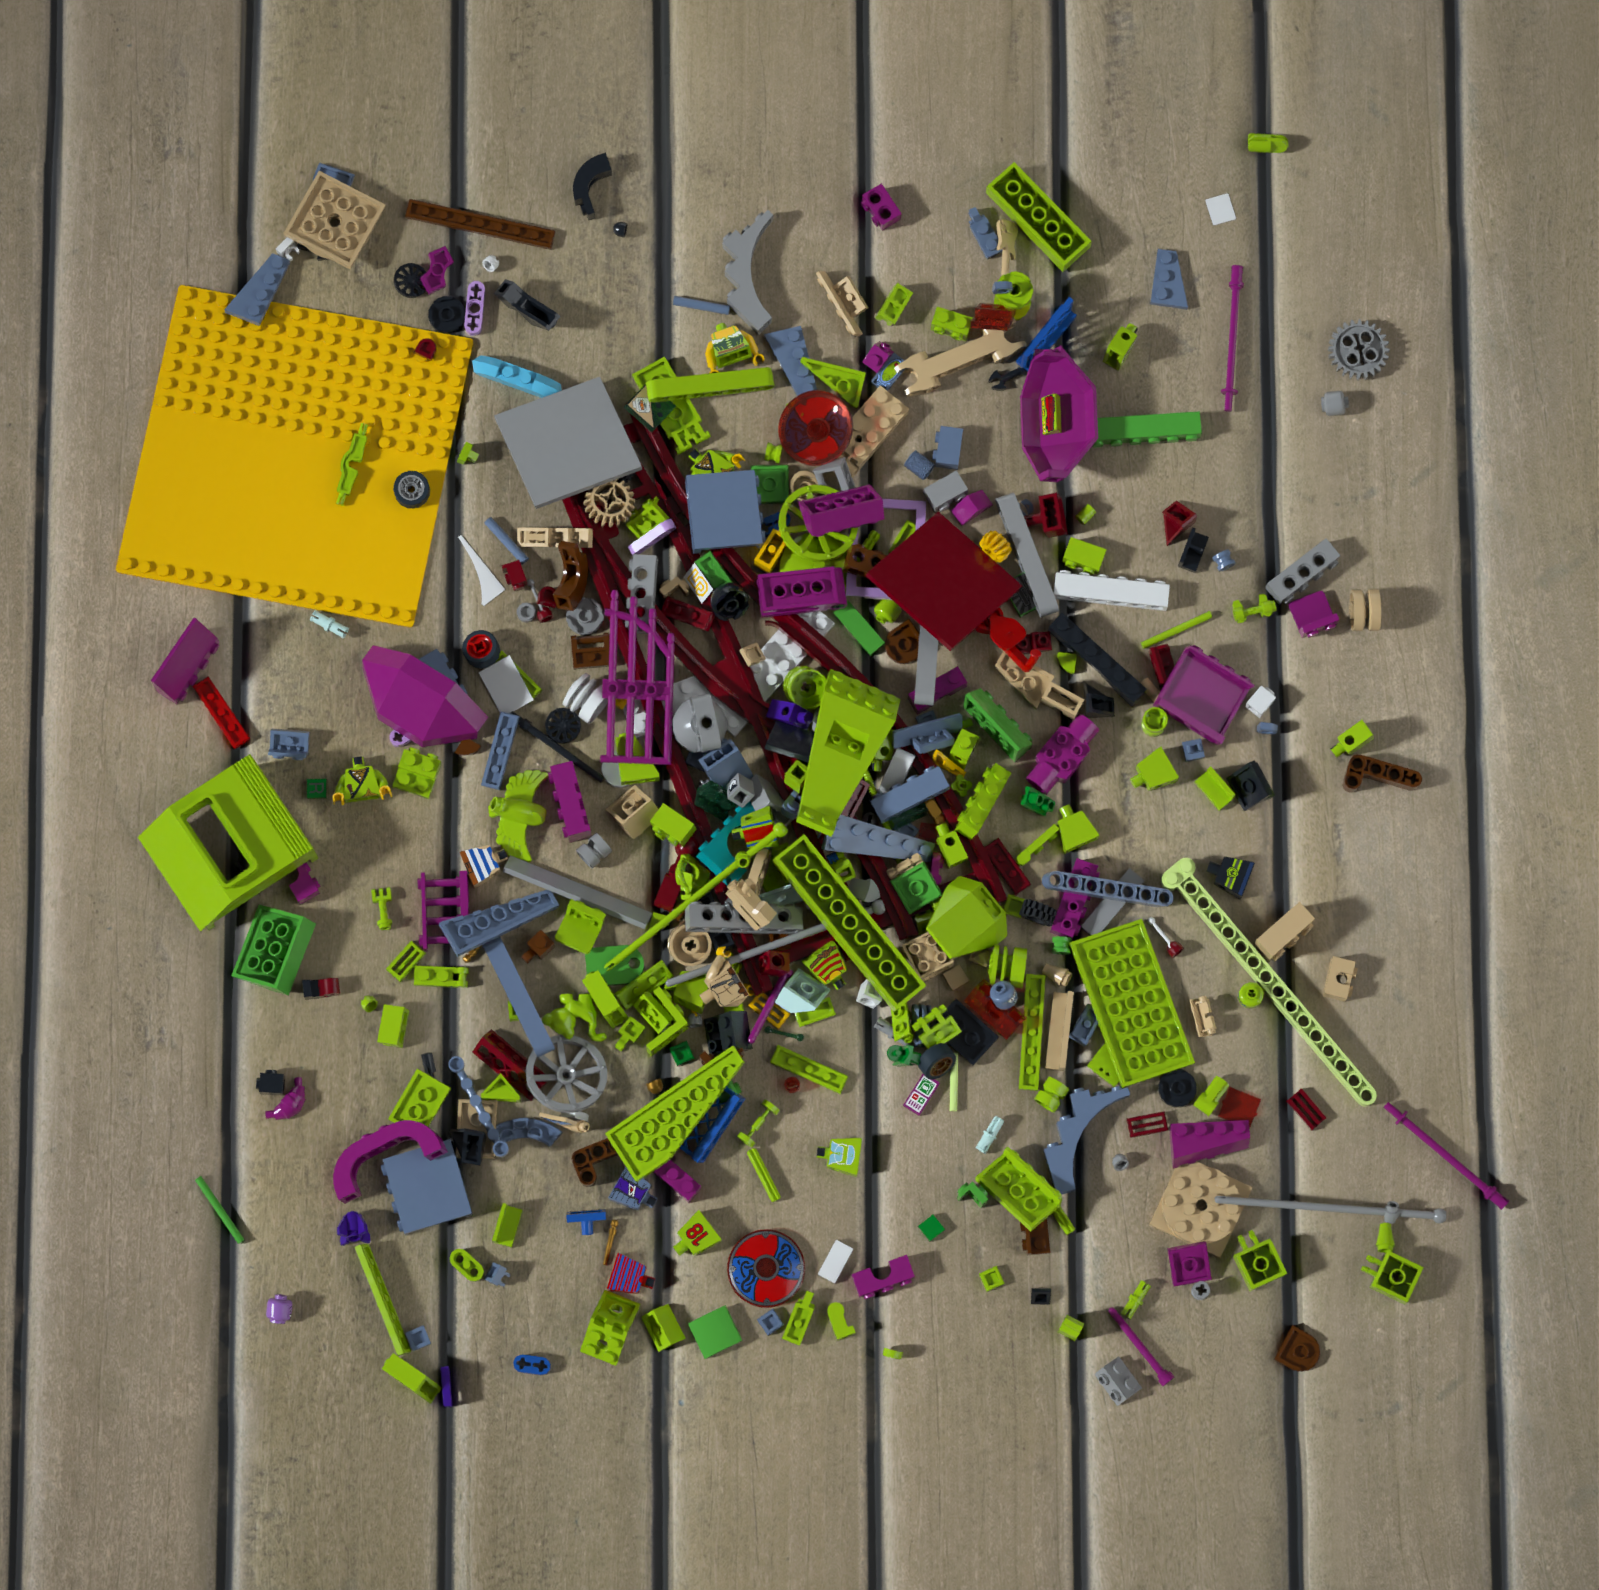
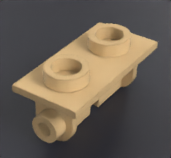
(1200, 1008)

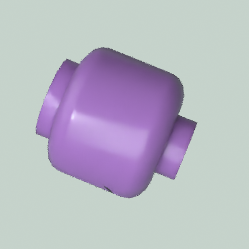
(279, 1309)

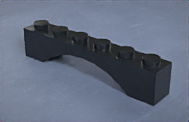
(1075, 639)

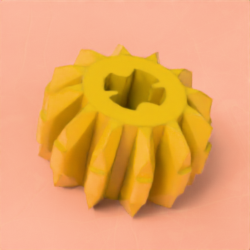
(995, 546)

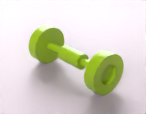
(758, 1123)

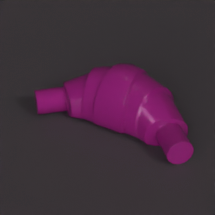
(291, 1102)

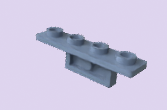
(928, 735)

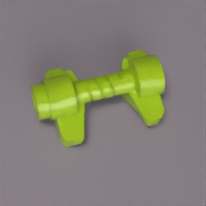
(1265, 609)

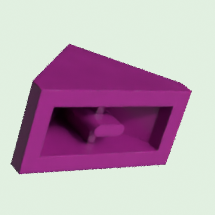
(971, 507)

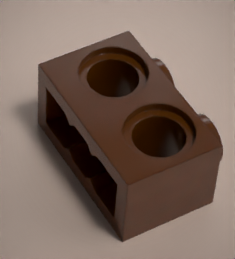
(865, 555)

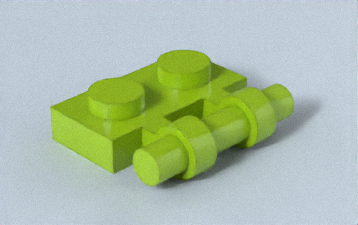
(939, 1033)

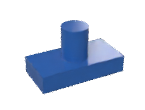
(586, 1219)

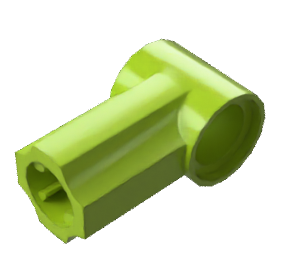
(1209, 1099)

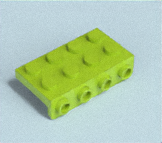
(1020, 1189)

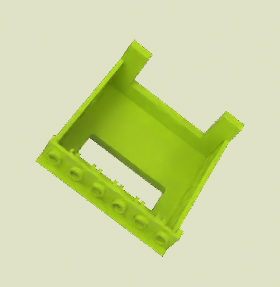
(256, 824)

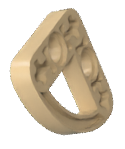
(759, 869)

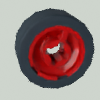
(484, 657)

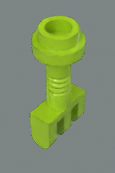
(384, 923)

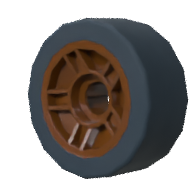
(937, 1061)

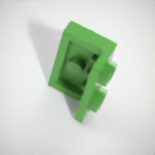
(978, 1194)

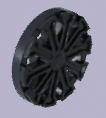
(410, 280)
(563, 725)

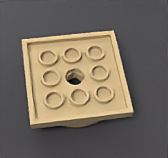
(330, 200)
(1178, 1210)

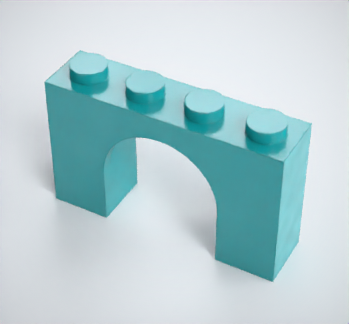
(716, 852)

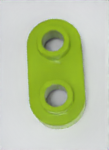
(467, 1265)

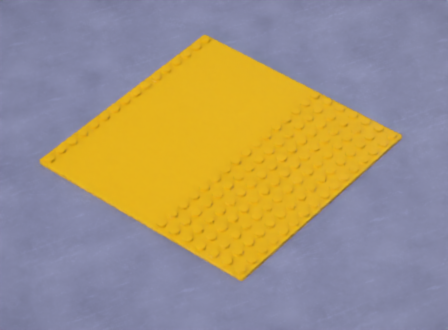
(251, 451)

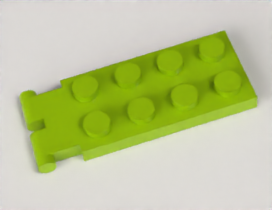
(683, 422)

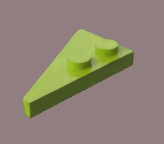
(842, 380)

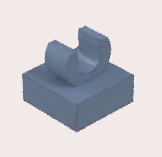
(1193, 750)
(495, 1274)

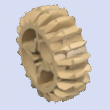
(626, 506)

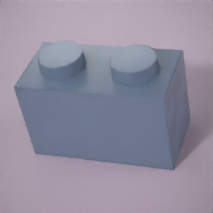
(949, 447)

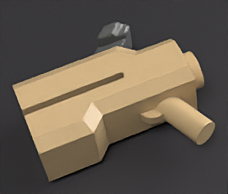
(748, 904)

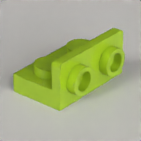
(646, 518)
(653, 1012)

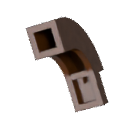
(574, 577)

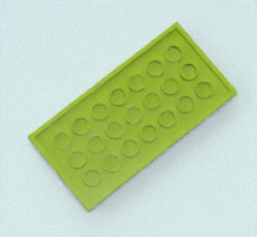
(1132, 1003)

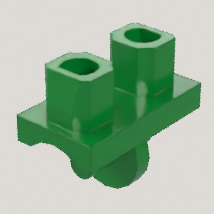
(1037, 801)
(903, 1055)

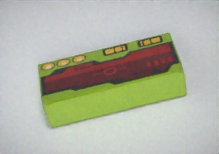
(1051, 414)

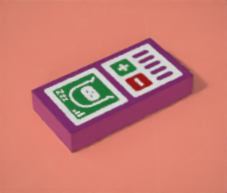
(921, 1095)

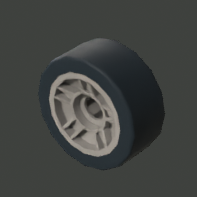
(406, 481)

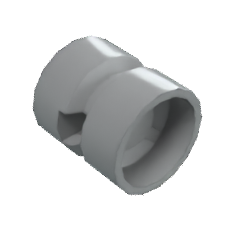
(594, 850)

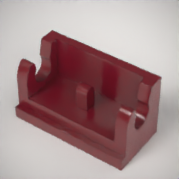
(1162, 663)

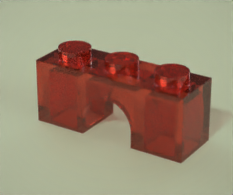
(1003, 1021)

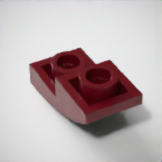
(1035, 640)

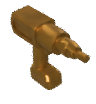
(935, 812)

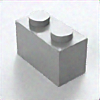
(945, 492)

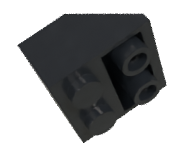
(727, 1031)

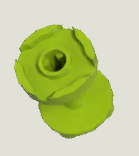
(1020, 297)

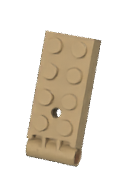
(873, 425)

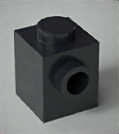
(271, 1083)

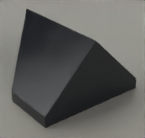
(1096, 703)
(469, 1144)

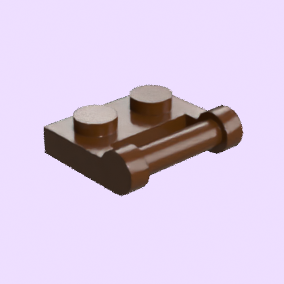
(590, 657)

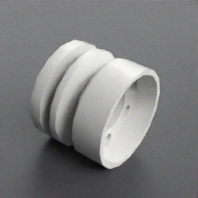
(584, 696)

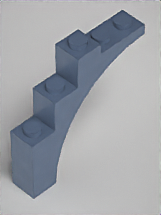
(1085, 1108)

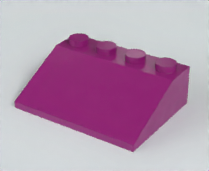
(185, 662)

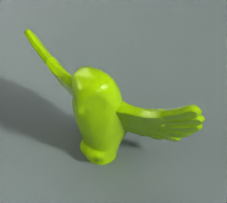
(518, 812)

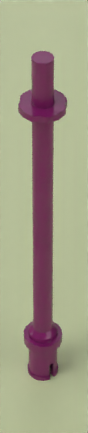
(1236, 285)
(1489, 1191)

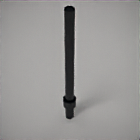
(526, 725)

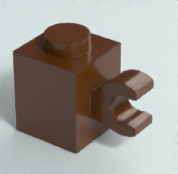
(539, 945)

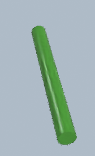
(220, 1210)

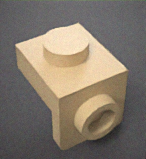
(669, 587)

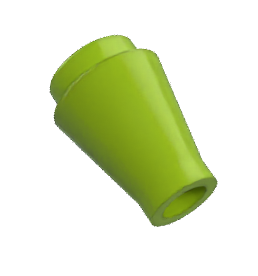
(1385, 1238)

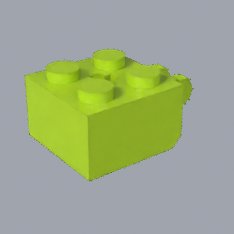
(1264, 1252)
(1390, 1265)

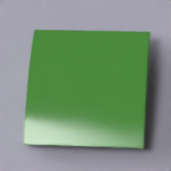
(715, 1332)

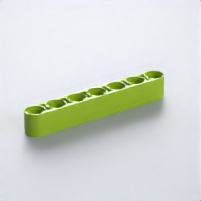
(710, 384)

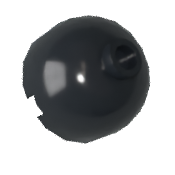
(729, 601)

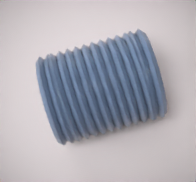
(919, 465)

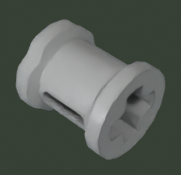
(1194, 1292)

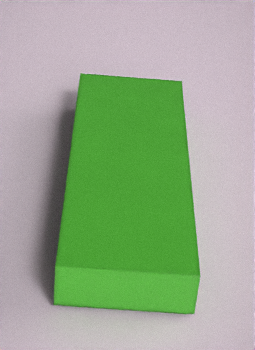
(859, 628)

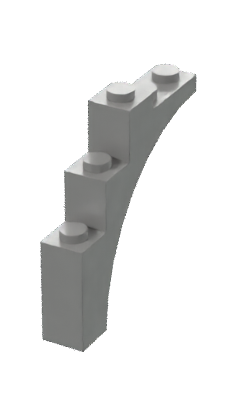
(738, 272)

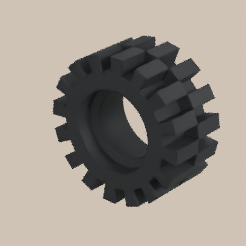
(1038, 912)

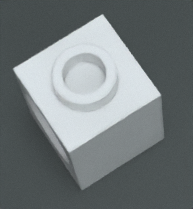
(1260, 701)
(868, 995)

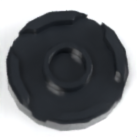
(446, 314)
(1177, 1088)

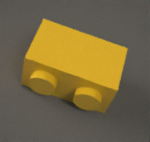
(770, 552)

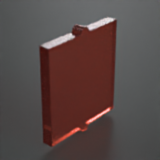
(1239, 1106)

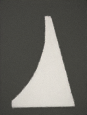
(489, 584)

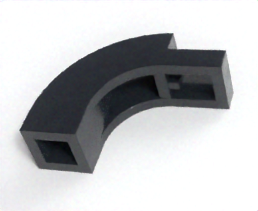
(590, 172)

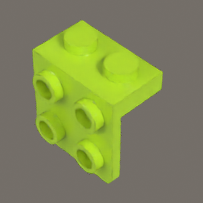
(580, 926)

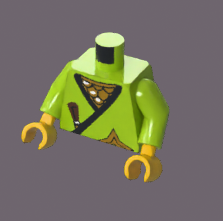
(714, 461)
(360, 784)

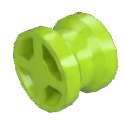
(773, 452)

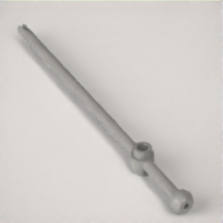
(877, 907)
(1390, 1212)

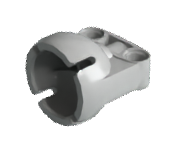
(688, 727)

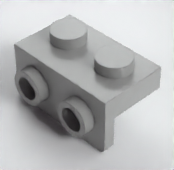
(1118, 1381)

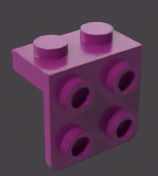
(1313, 614)

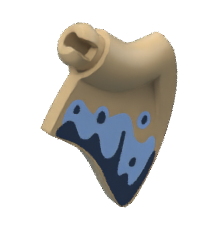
(576, 1126)

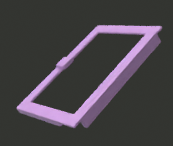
(877, 593)

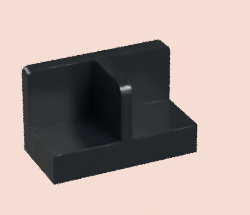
(1193, 551)

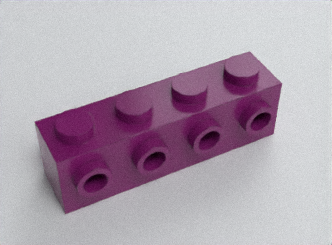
(1072, 904)

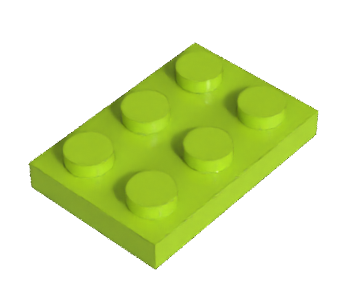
(420, 1099)

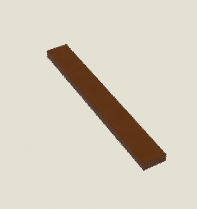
(480, 224)

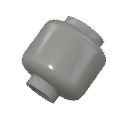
(1334, 403)

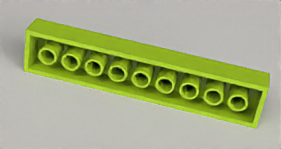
(849, 923)

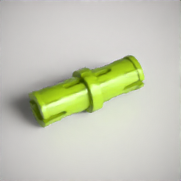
(1135, 1299)

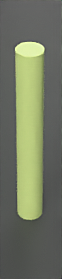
(954, 1085)

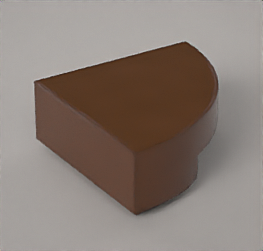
(467, 747)

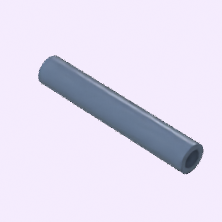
(701, 305)
(506, 540)

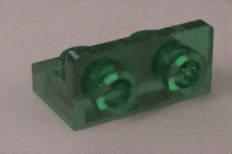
(714, 800)

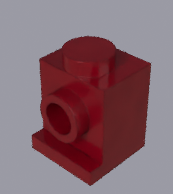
(515, 575)

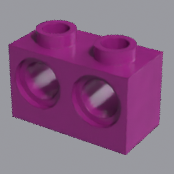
(885, 205)

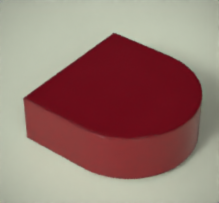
(426, 348)
(545, 597)

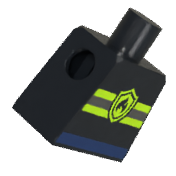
(1231, 875)

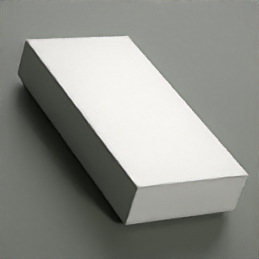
(835, 1261)

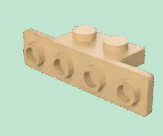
(846, 299)

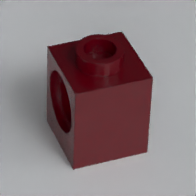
(781, 963)

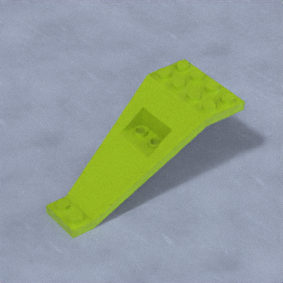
(845, 741)

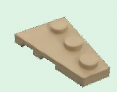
(1029, 684)

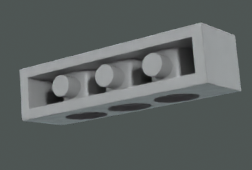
(1324, 551)
(649, 564)

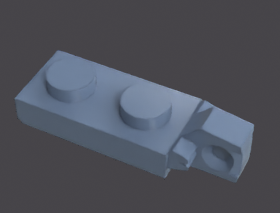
(983, 233)

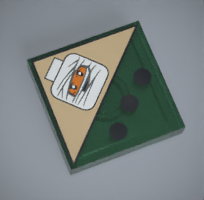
(648, 413)

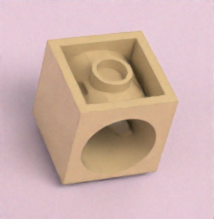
(926, 957)

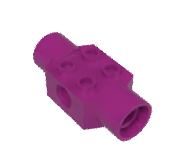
(1062, 754)

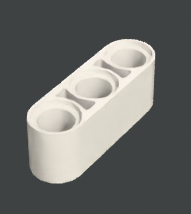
(897, 770)

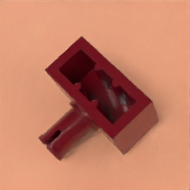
(1050, 516)

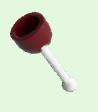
(1174, 947)

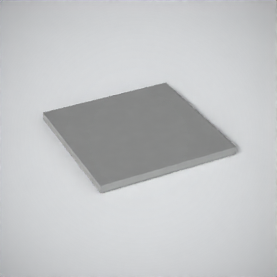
(568, 442)

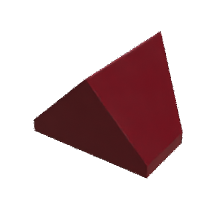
(1177, 520)

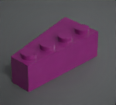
(570, 801)
(1206, 1140)

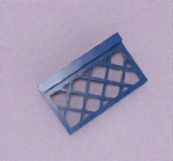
(1049, 333)
(715, 1129)

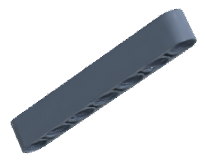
(1116, 887)
(518, 997)

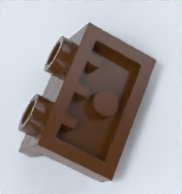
(1037, 1240)

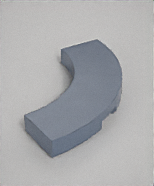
(530, 1129)

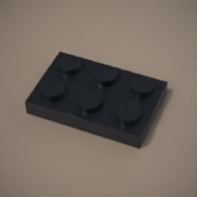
(975, 1035)

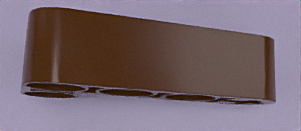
(1383, 776)
(587, 1166)

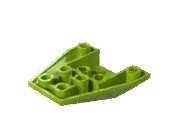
(967, 919)

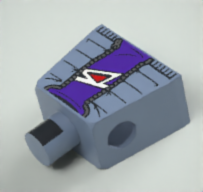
(632, 1193)

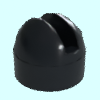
(620, 229)

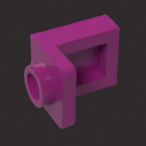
(878, 356)

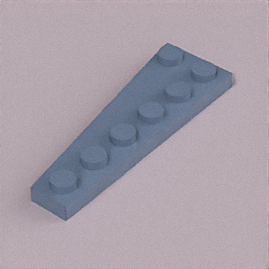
(868, 839)
(482, 926)

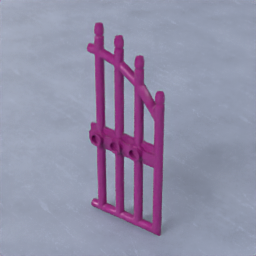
(638, 689)

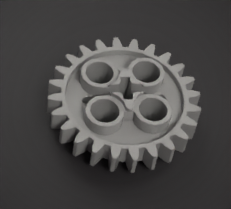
(1375, 346)

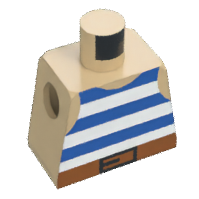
(482, 863)

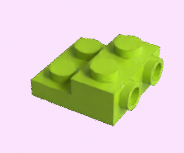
(417, 773)

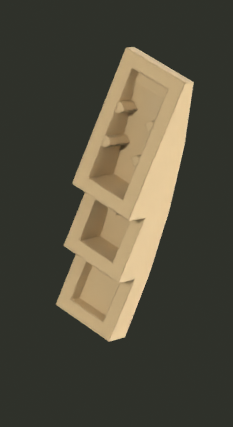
(553, 536)

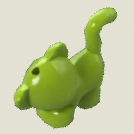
(564, 1019)

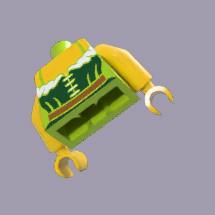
(729, 347)

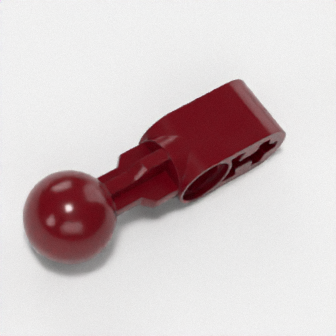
(669, 890)

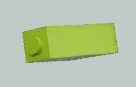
(634, 773)
(605, 999)
(411, 1378)

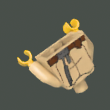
(724, 983)

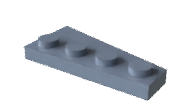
(258, 293)

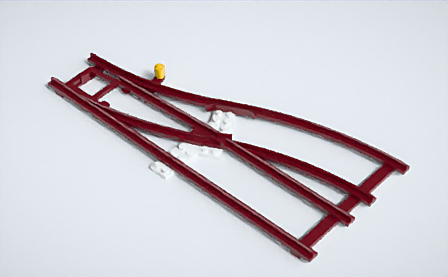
(744, 692)

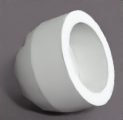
(490, 263)

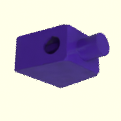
(795, 715)

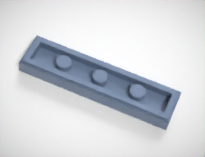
(500, 750)

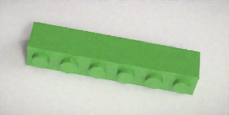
(1148, 429)

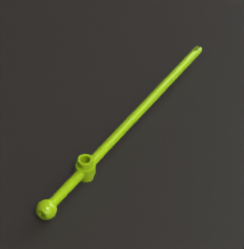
(779, 830)

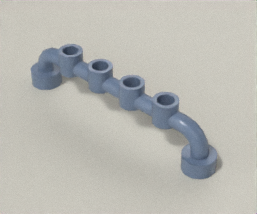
(457, 1066)

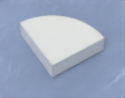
(576, 1116)

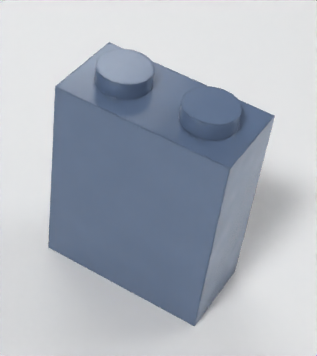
(724, 764)

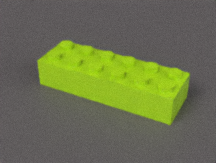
(1038, 217)

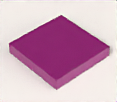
(1189, 1263)

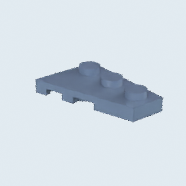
(1168, 282)

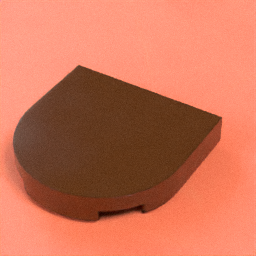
(903, 643)
(1298, 1351)

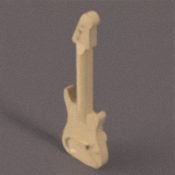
(1007, 234)

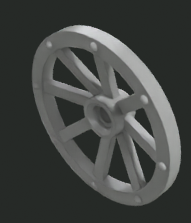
(569, 1071)

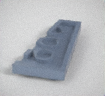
(788, 348)

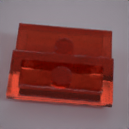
(992, 317)

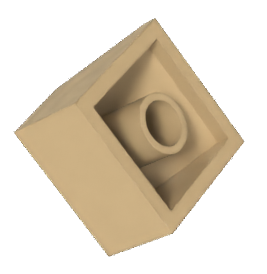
(633, 811)

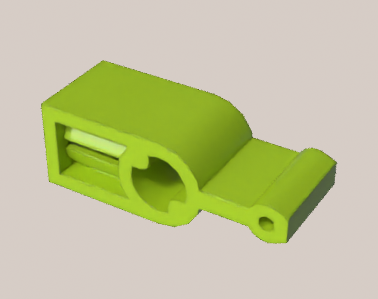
(1071, 1327)

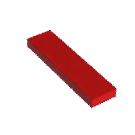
(221, 712)

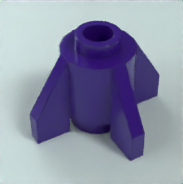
(353, 1229)

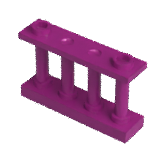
(461, 901)

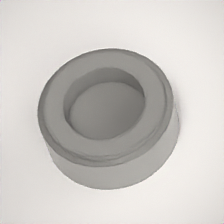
(526, 612)

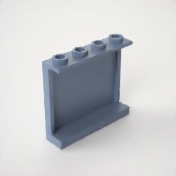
(724, 510)
(426, 1189)

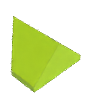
(500, 1091)

